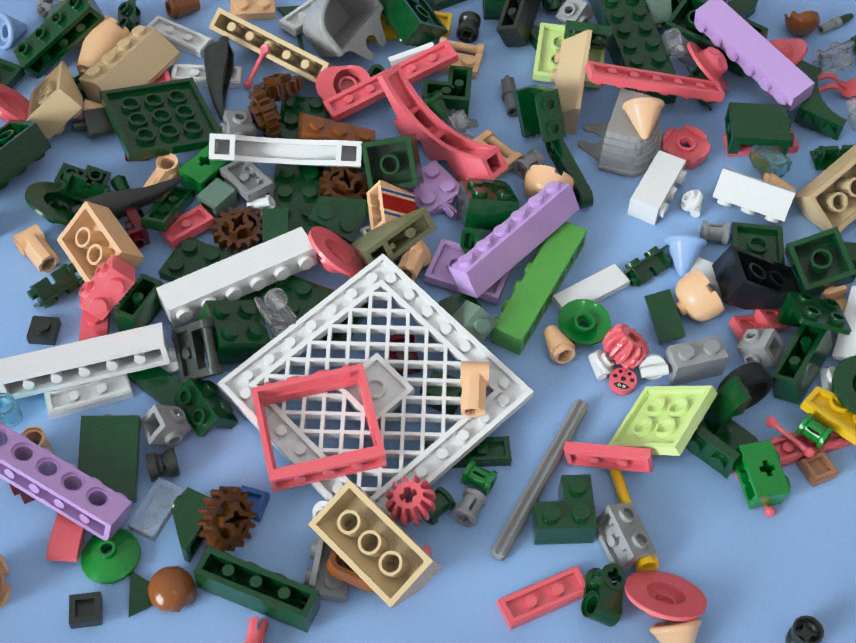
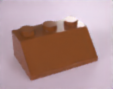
(319, 128)

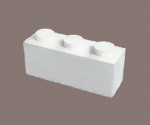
(657, 187)
(753, 195)

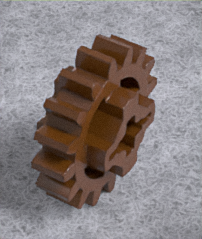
(281, 86)
(264, 113)
(344, 183)
(238, 229)
(226, 518)

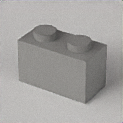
(696, 360)

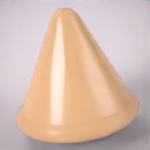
(643, 113)
(676, 631)

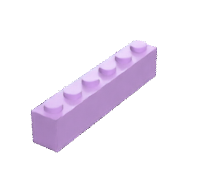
(753, 53)
(514, 238)

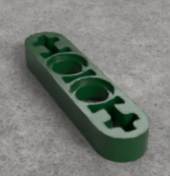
(565, 162)

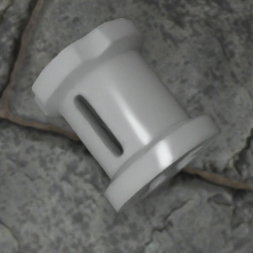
(527, 162)
(715, 232)
(469, 501)

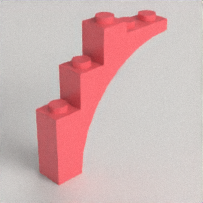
(440, 142)

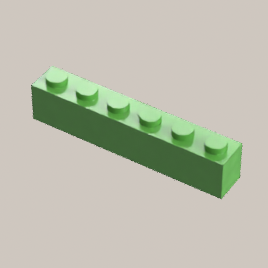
(535, 291)

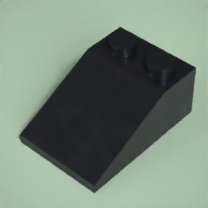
(752, 280)

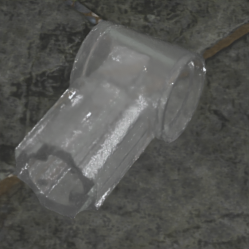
(676, 46)

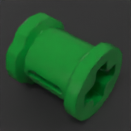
(805, 429)
(479, 477)

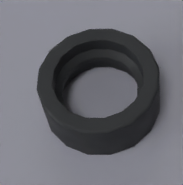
(754, 378)

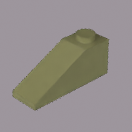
(394, 237)

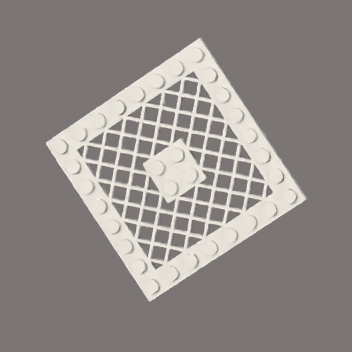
(385, 383)

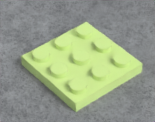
(549, 40)
(664, 418)

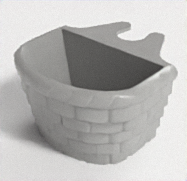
(343, 26)
(620, 145)

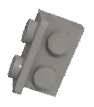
(248, 180)
(623, 535)
(320, 579)

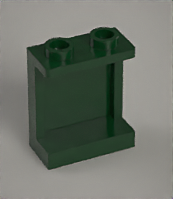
(540, 112)
(757, 126)

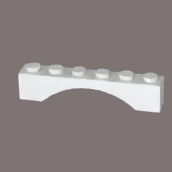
(285, 151)

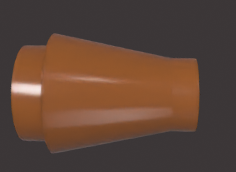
(180, 8)

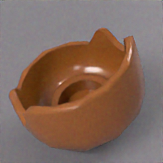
(802, 23)
(172, 589)

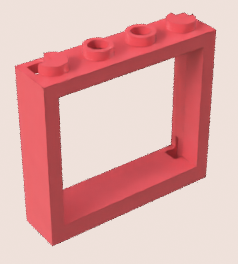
(330, 466)

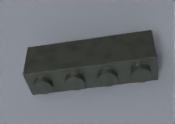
(517, 21)

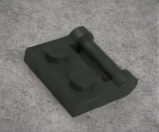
(190, 351)

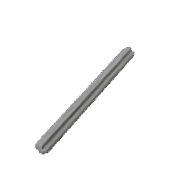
(539, 481)

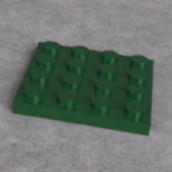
(159, 118)

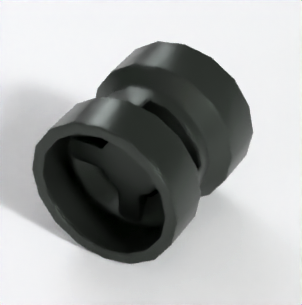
(468, 27)
(155, 464)
(807, 629)

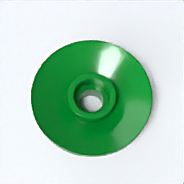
(584, 313)
(112, 566)

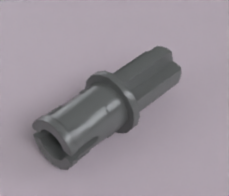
(508, 86)

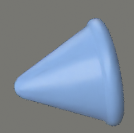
(10, 30)
(684, 251)

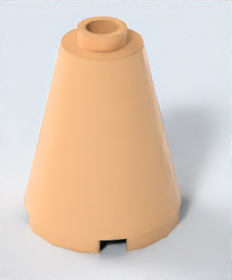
(100, 42)

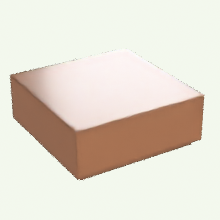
(818, 468)

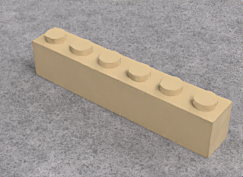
(281, 52)

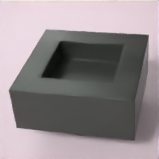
(43, 330)
(85, 610)

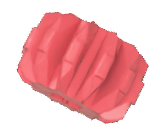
(625, 346)
(413, 490)

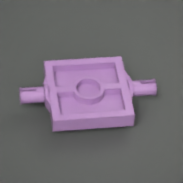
(437, 192)

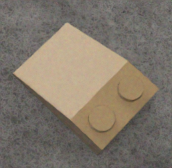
(55, 102)

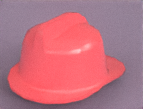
(338, 78)

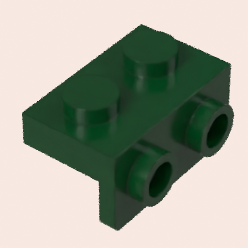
(204, 406)

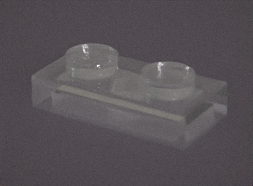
(155, 509)

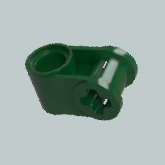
(601, 597)

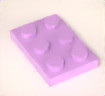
(440, 274)

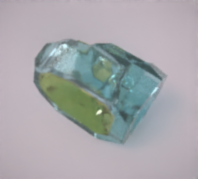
(769, 160)

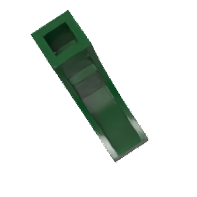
(814, 112)

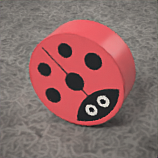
(622, 381)

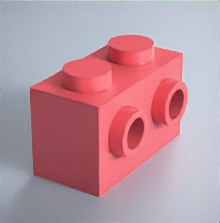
(106, 287)

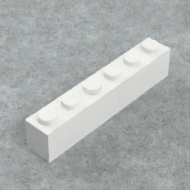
(237, 275)
(84, 361)

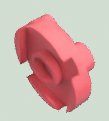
(696, 139)

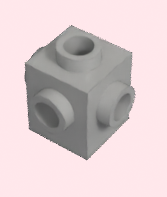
(575, 11)
(237, 123)
(761, 347)
(165, 425)

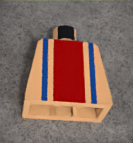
(388, 203)

